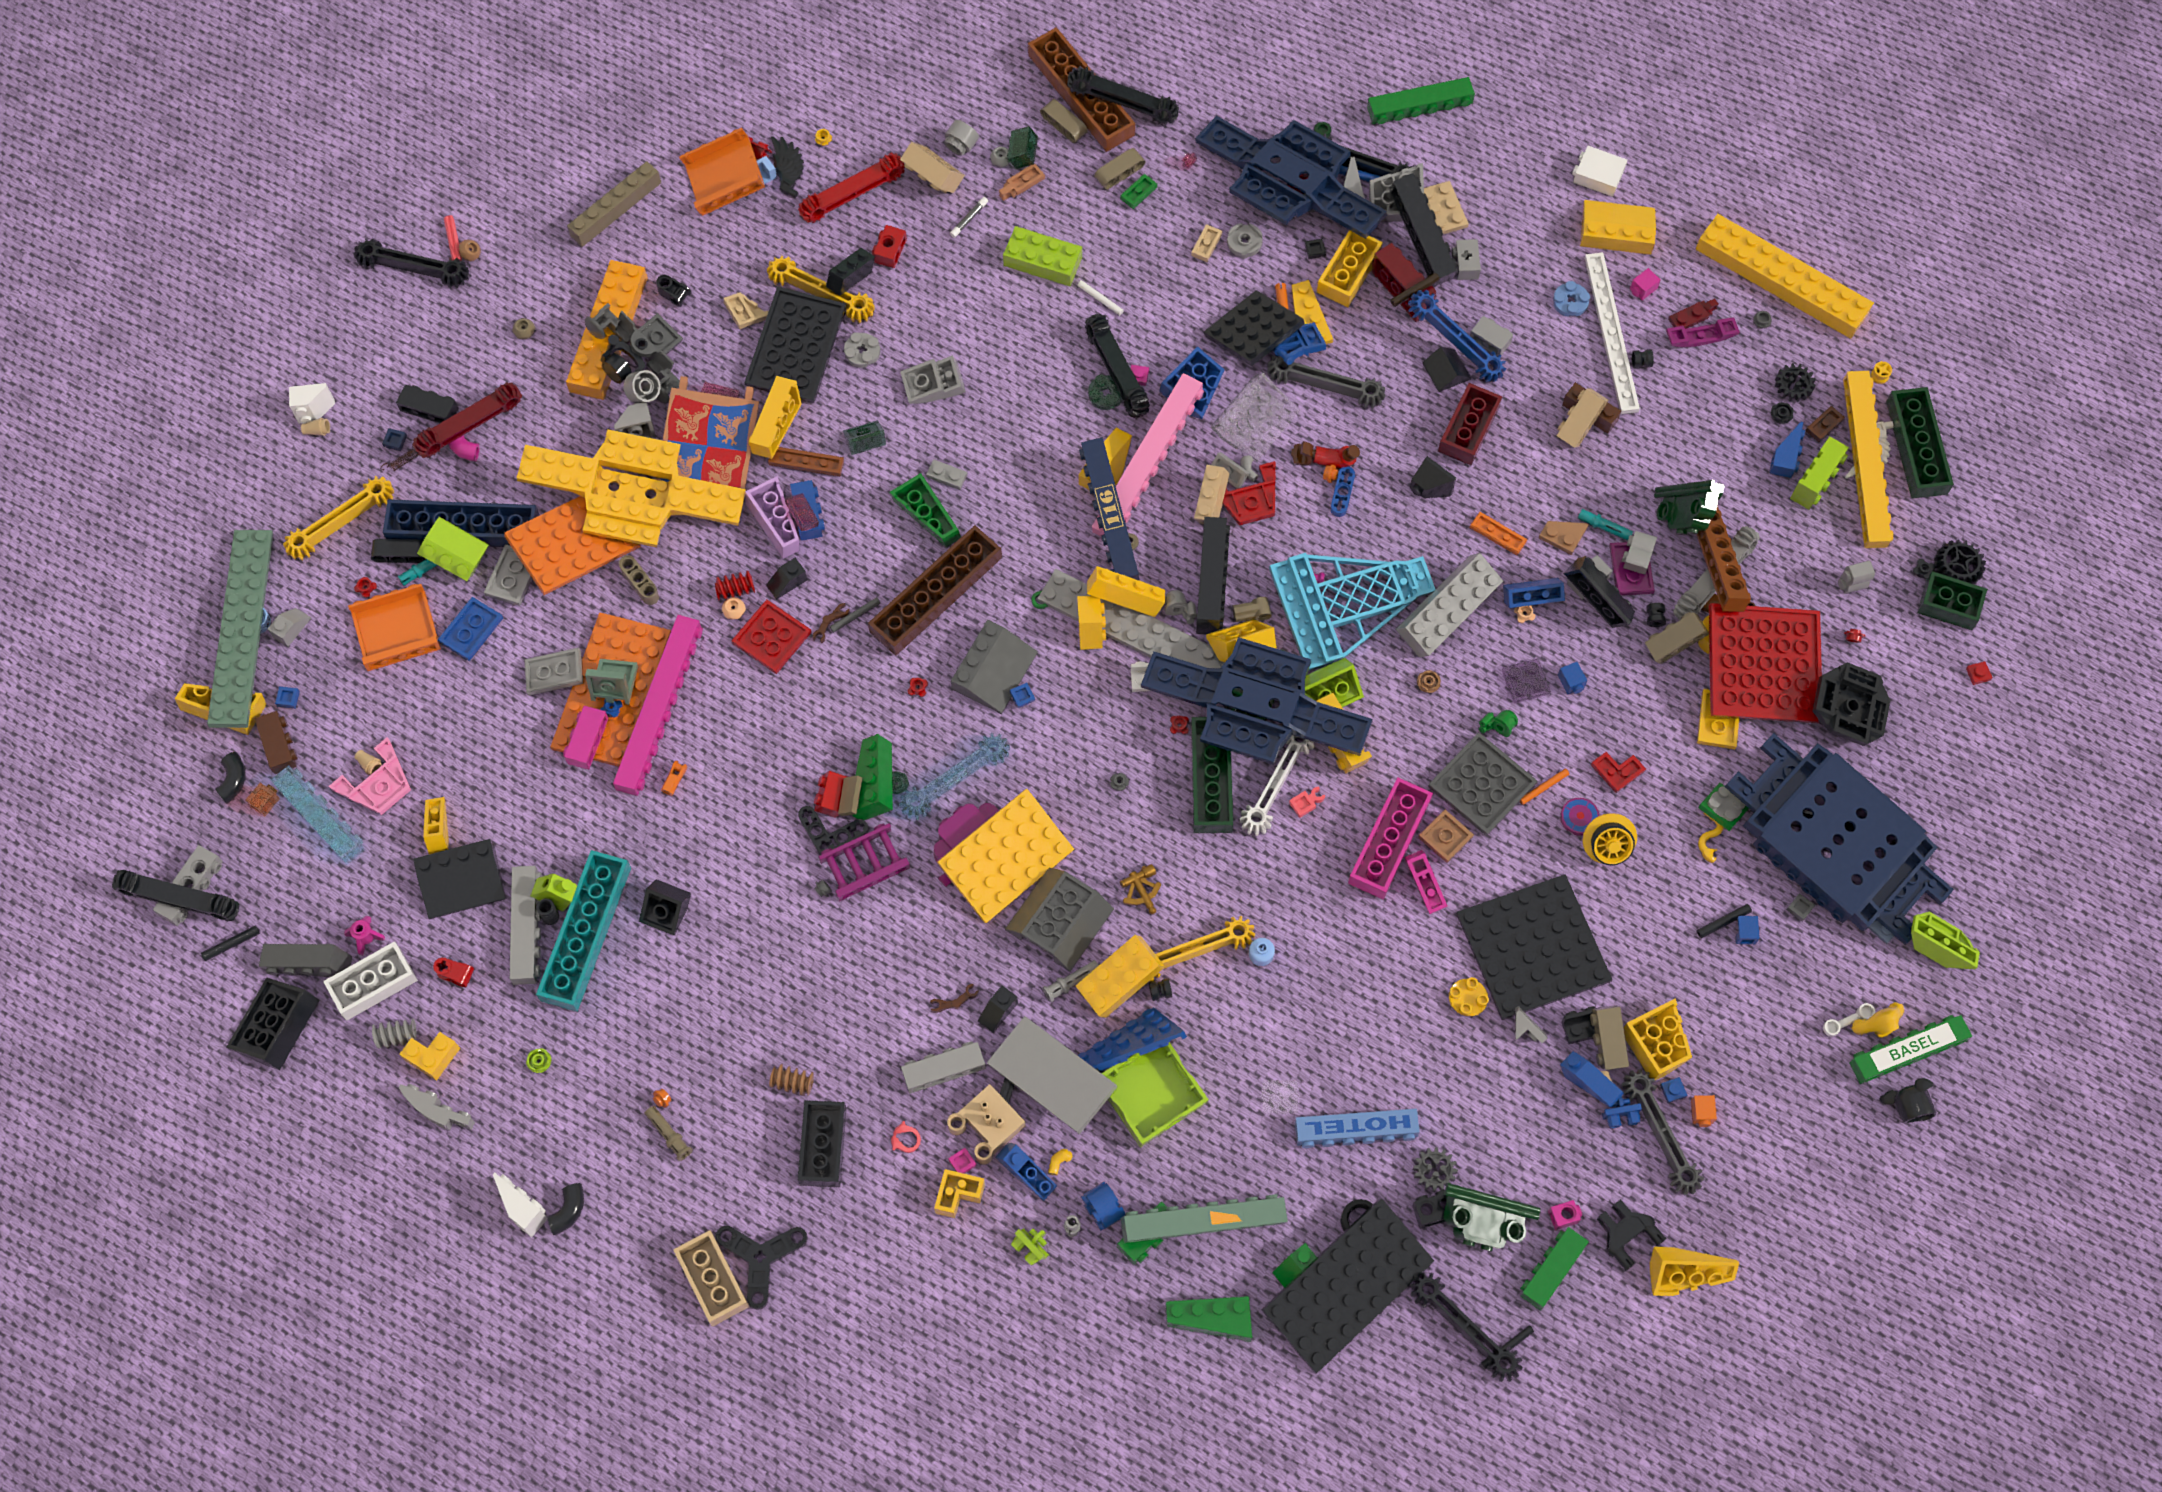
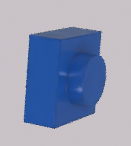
(1022, 695)
(287, 697)
(1673, 1090)

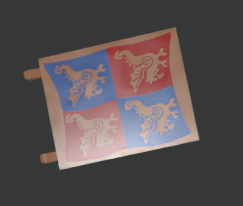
(711, 434)

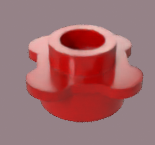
(365, 582)
(1854, 635)
(914, 682)
(1175, 720)

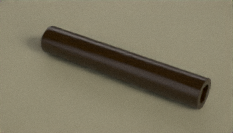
(1422, 285)

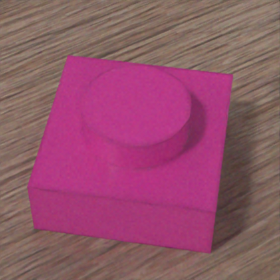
(1140, 373)
(962, 1161)

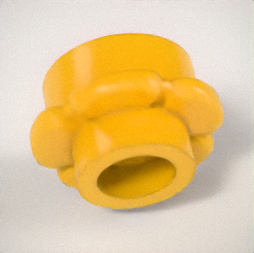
(823, 133)

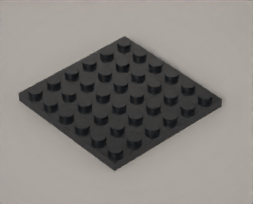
(1534, 946)

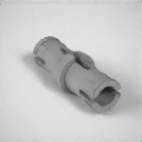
(1070, 1225)

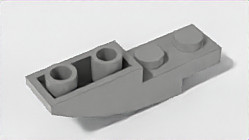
(428, 1106)

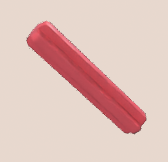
(452, 237)

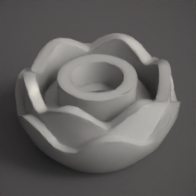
(996, 159)

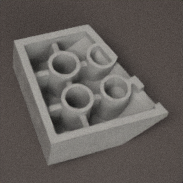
(1380, 194)

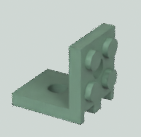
(612, 680)

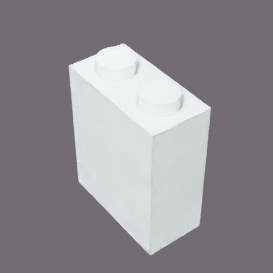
(1599, 170)

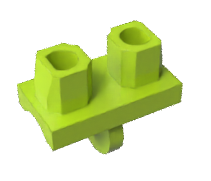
(1024, 1239)

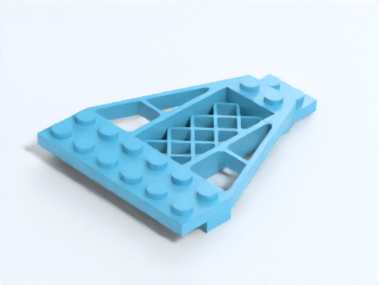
(1306, 606)

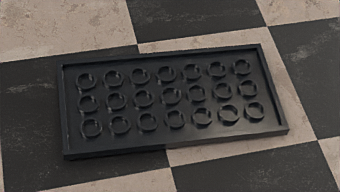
(1347, 1285)

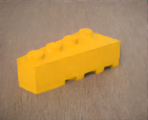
(775, 417)
(196, 701)

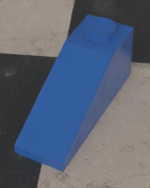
(1590, 1079)

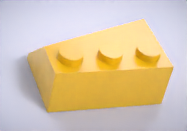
(1658, 1040)

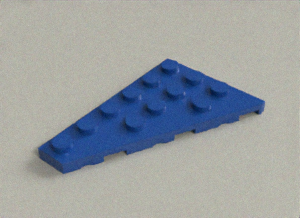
(1138, 1036)

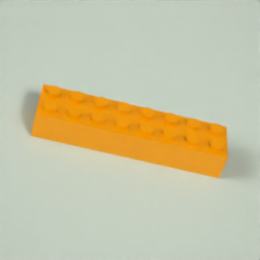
(622, 290)

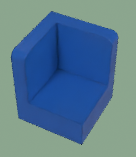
(1747, 930)

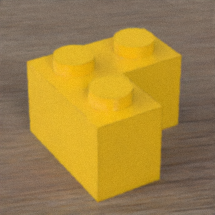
(1091, 622)
(432, 1059)
(956, 1187)

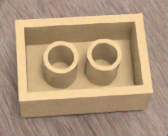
(931, 168)

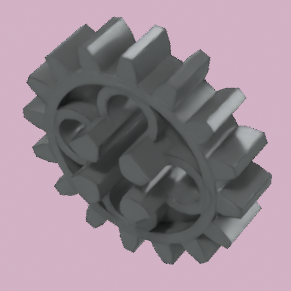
(1423, 1168)

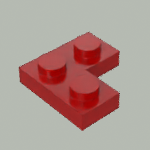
(1618, 775)

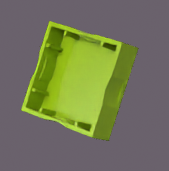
(1153, 1093)

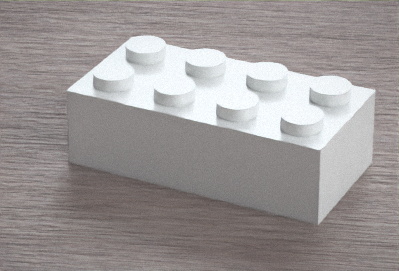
(370, 981)

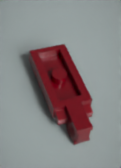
(1694, 314)

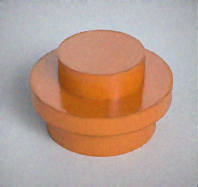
(1330, 473)
(661, 1098)

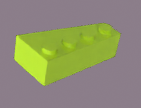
(1819, 472)

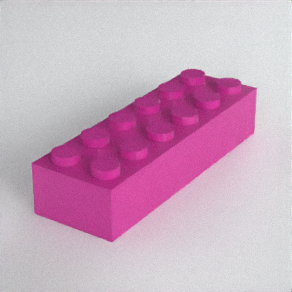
(1390, 838)

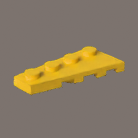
(1308, 308)

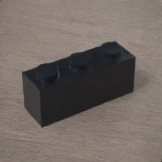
(850, 271)
(426, 404)

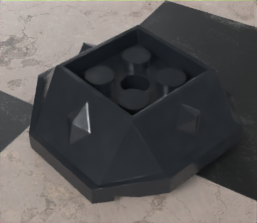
(1852, 704)

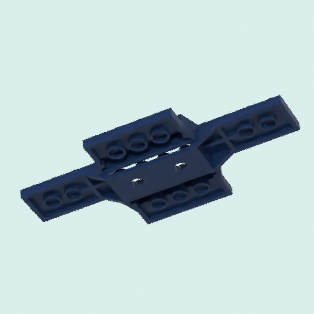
(1299, 153)
(1263, 676)

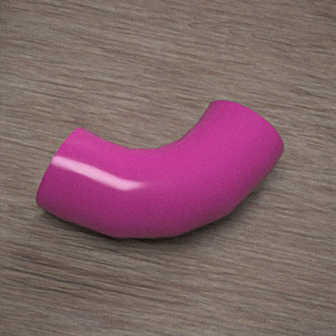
(465, 449)

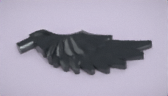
(787, 165)

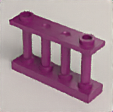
(880, 872)

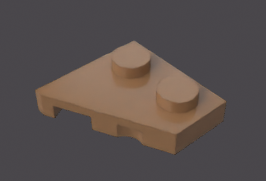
(1563, 534)

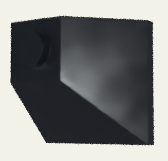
(1432, 480)

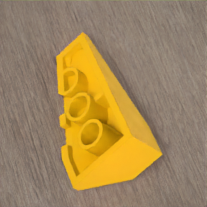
(1117, 449)

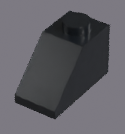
(787, 578)
(998, 1009)

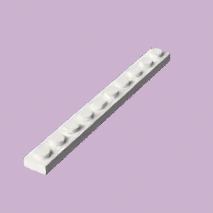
(1612, 333)

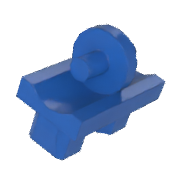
(1631, 1112)

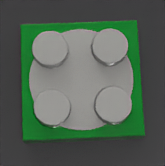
(1723, 807)

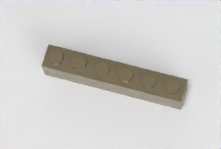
(614, 204)

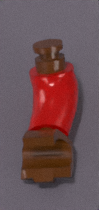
(1340, 457)

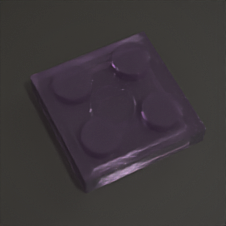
(1526, 680)

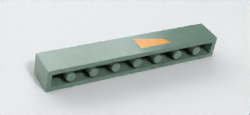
(1203, 1219)

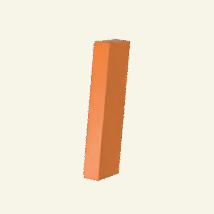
(1498, 533)

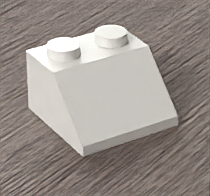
(310, 401)

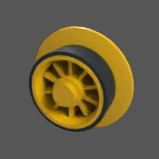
(1610, 839)

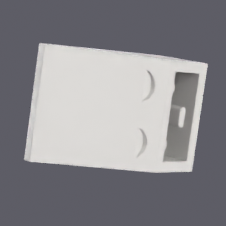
(524, 1213)

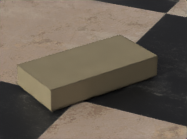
(850, 795)

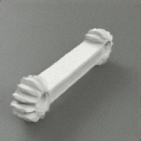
(1275, 783)

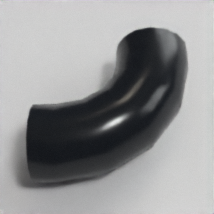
(234, 777)
(570, 1210)

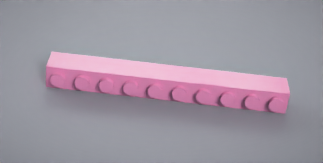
(1155, 445)

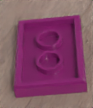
(1629, 581)

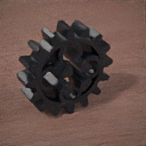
(1805, 381)

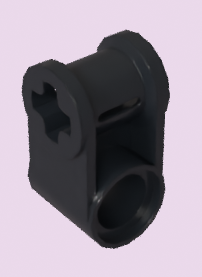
(674, 292)

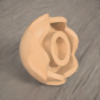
(734, 613)

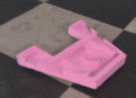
(382, 787)

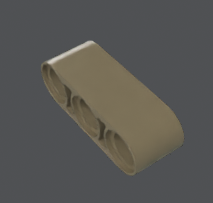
(1063, 120)
(1119, 168)
(642, 587)

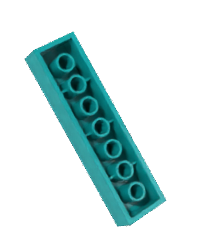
(583, 931)

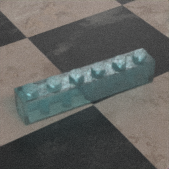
(317, 814)

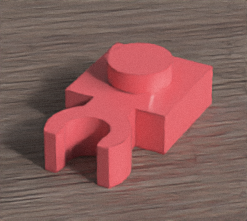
(1305, 803)

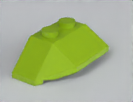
(1943, 942)

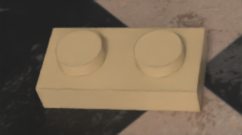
(1206, 243)

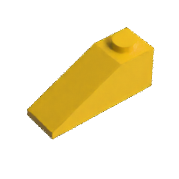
(435, 825)

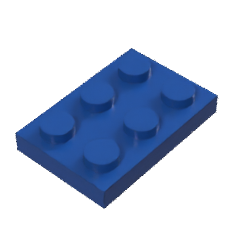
(470, 628)

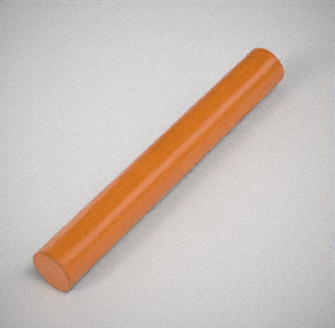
(1544, 786)

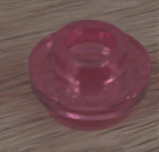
(1189, 160)

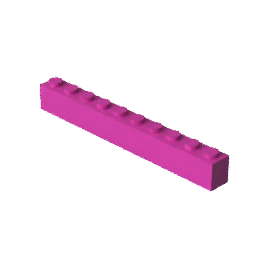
(657, 705)

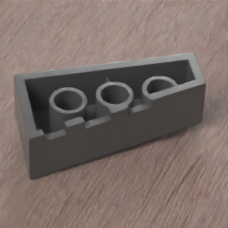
(304, 959)

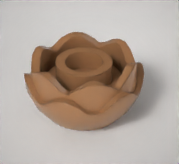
(464, 250)
(1428, 676)

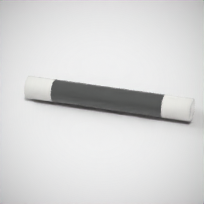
(973, 212)

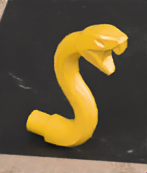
(1707, 853)

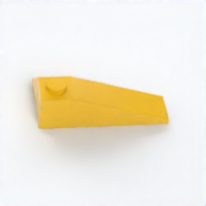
(1680, 1269)

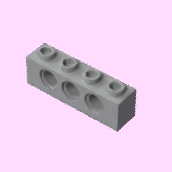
(189, 875)

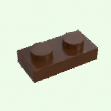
(1825, 424)

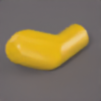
(1056, 1159)

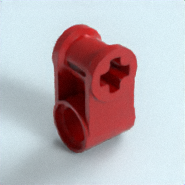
(456, 972)

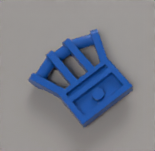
(1303, 341)

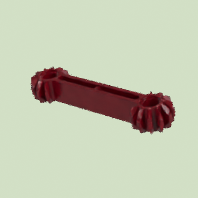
(433, 439)

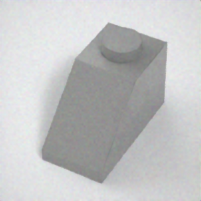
(288, 625)

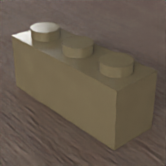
(1676, 637)
(1609, 1037)

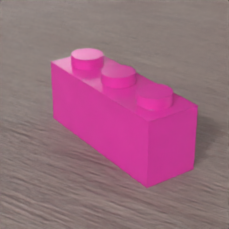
(585, 737)

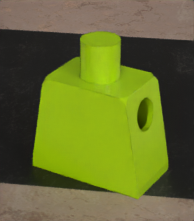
(556, 889)

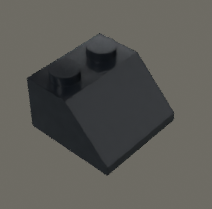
(664, 906)

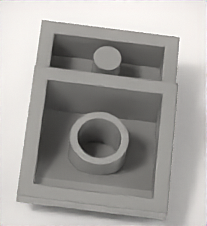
(933, 380)

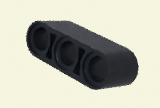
(396, 551)

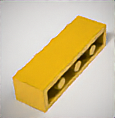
(1125, 591)

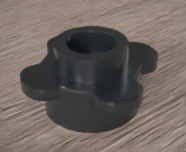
(1923, 573)

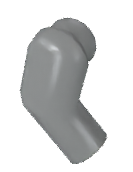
(1245, 463)

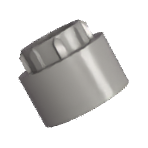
(960, 137)
(649, 383)

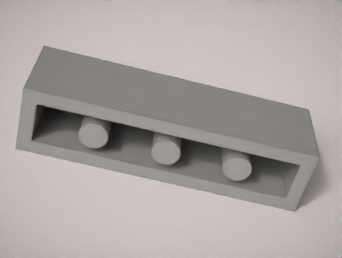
(943, 1067)

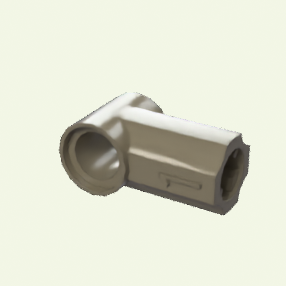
(1257, 609)

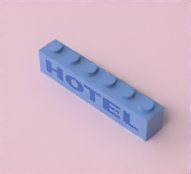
(1357, 1127)

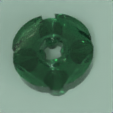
(1096, 395)

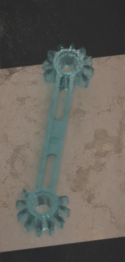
(954, 776)

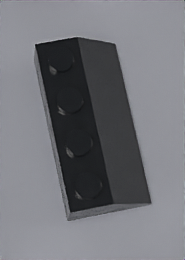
(1600, 592)

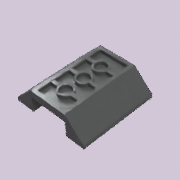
(1061, 917)

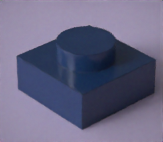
(394, 439)

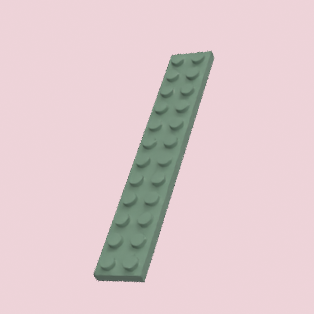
(240, 629)

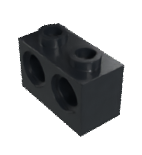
(1433, 1203)

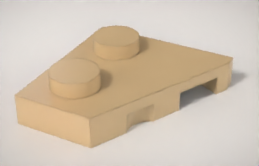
(744, 310)

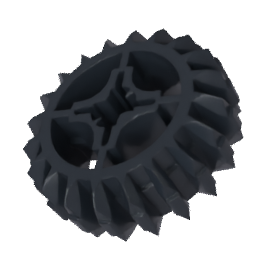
(1961, 557)

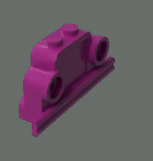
(958, 827)

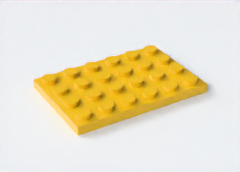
(1005, 855)

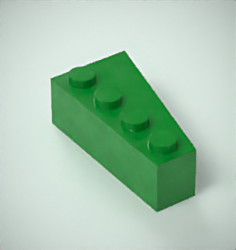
(924, 507)
(876, 773)
(1212, 1316)

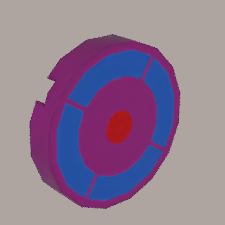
(1578, 814)

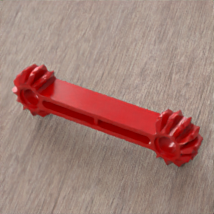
(817, 205)

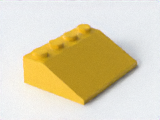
(1618, 227)

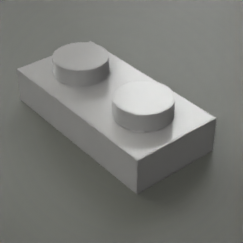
(1237, 473)
(946, 474)

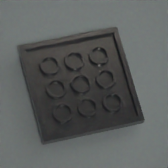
(1254, 327)

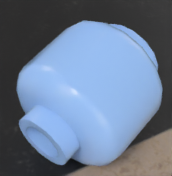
(1261, 951)

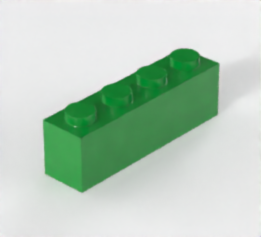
(1554, 1268)

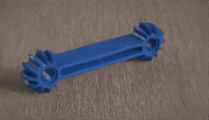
(1456, 336)

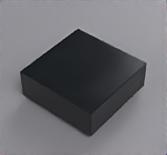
(1315, 248)

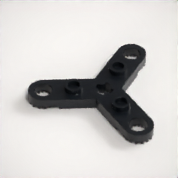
(773, 1250)

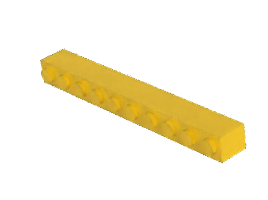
(1867, 459)

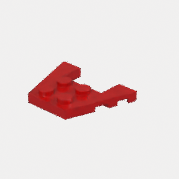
(1253, 501)

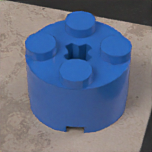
(1103, 1205)

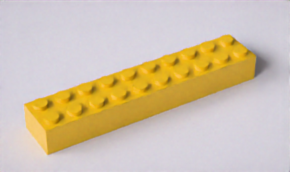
(1784, 276)

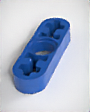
(1340, 484)

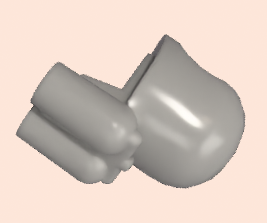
(1177, 605)

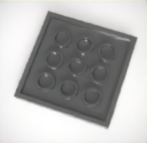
(1482, 784)

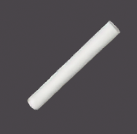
(1100, 298)

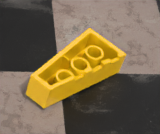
(1346, 760)

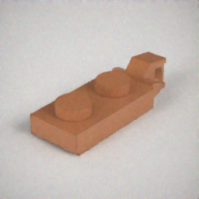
(1021, 182)

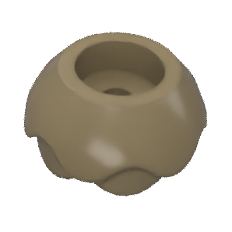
(524, 333)

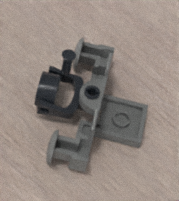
(651, 341)

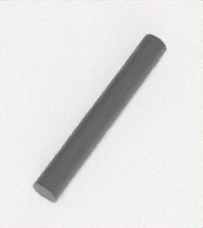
(855, 614)

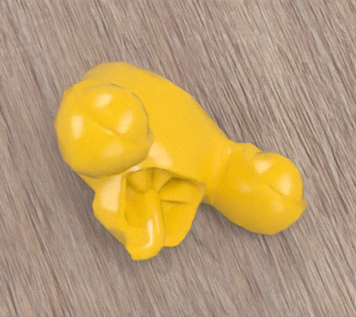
(1880, 1023)

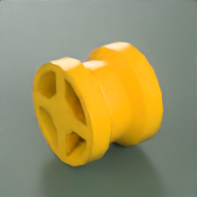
(1881, 368)

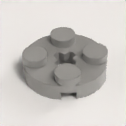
(1243, 249)
(865, 358)

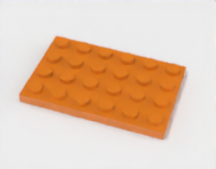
(558, 550)

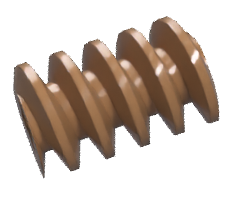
(791, 1080)

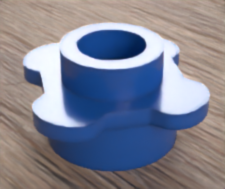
(614, 712)

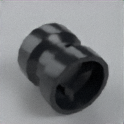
(1642, 358)
(1656, 614)
(1165, 989)

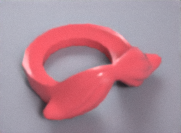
(902, 1128)

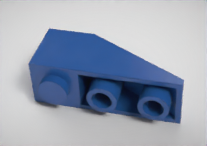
(1785, 457)
(1025, 1170)

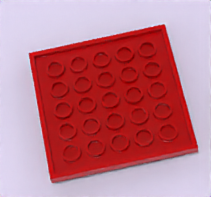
(1764, 663)

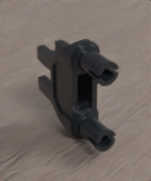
(1627, 1229)

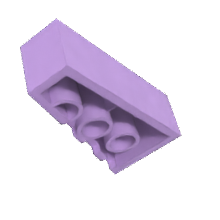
(773, 515)

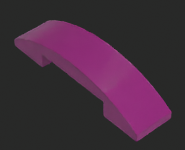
(1703, 335)

